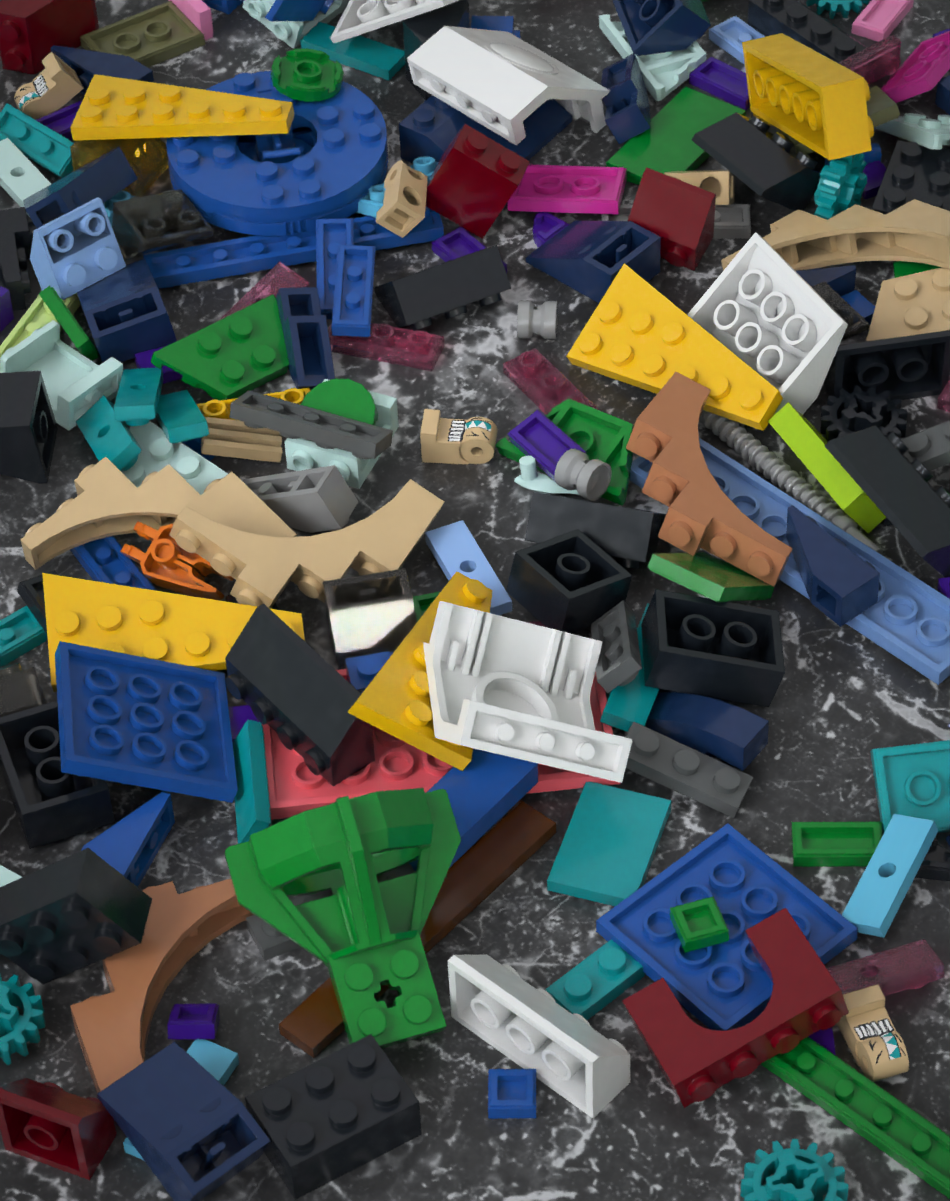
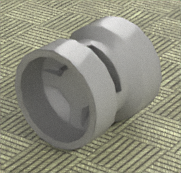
(537, 320)
(585, 475)

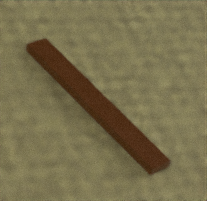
(465, 886)

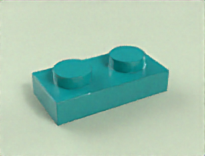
(596, 980)

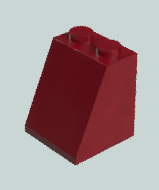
(34, 26)
(474, 180)

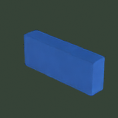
(484, 793)

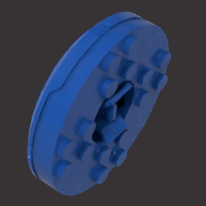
(284, 179)

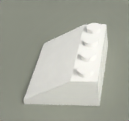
(369, 15)
(773, 322)

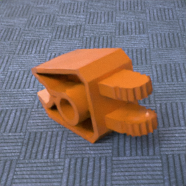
(172, 566)

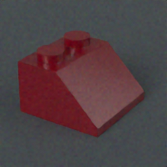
(676, 213)
(55, 1126)

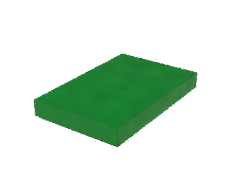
(710, 577)

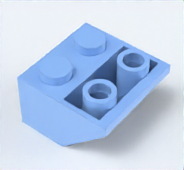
(76, 250)

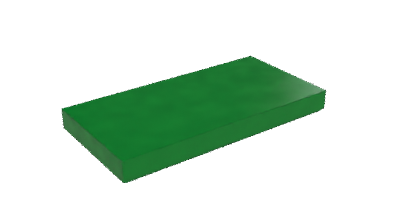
(669, 140)

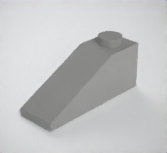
(307, 498)

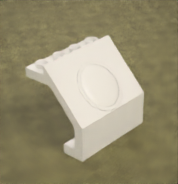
(501, 79)
(518, 692)

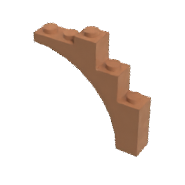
(680, 479)
(178, 926)

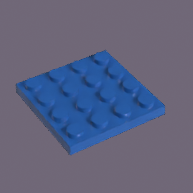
(144, 722)
(723, 981)

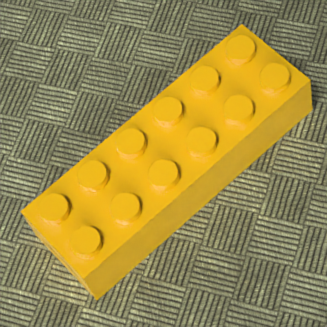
(808, 96)

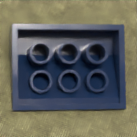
(436, 124)

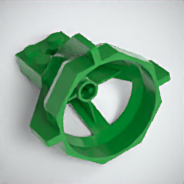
(367, 926)

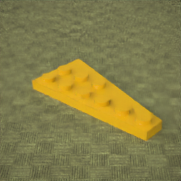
(155, 110)
(647, 338)
(146, 622)
(399, 693)

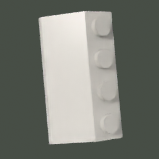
(537, 1032)

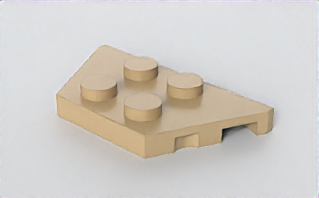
(912, 305)

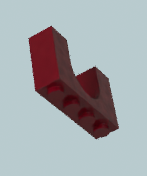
(705, 1059)

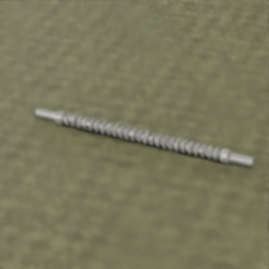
(781, 474)

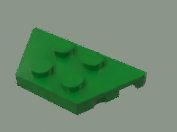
(231, 353)
(595, 432)

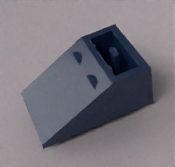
(592, 253)
(126, 313)
(184, 1123)

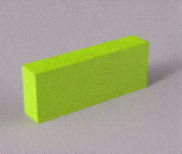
(811, 450)

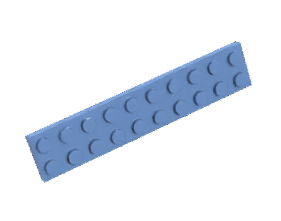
(909, 615)

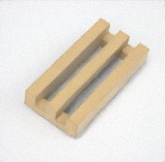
(237, 440)

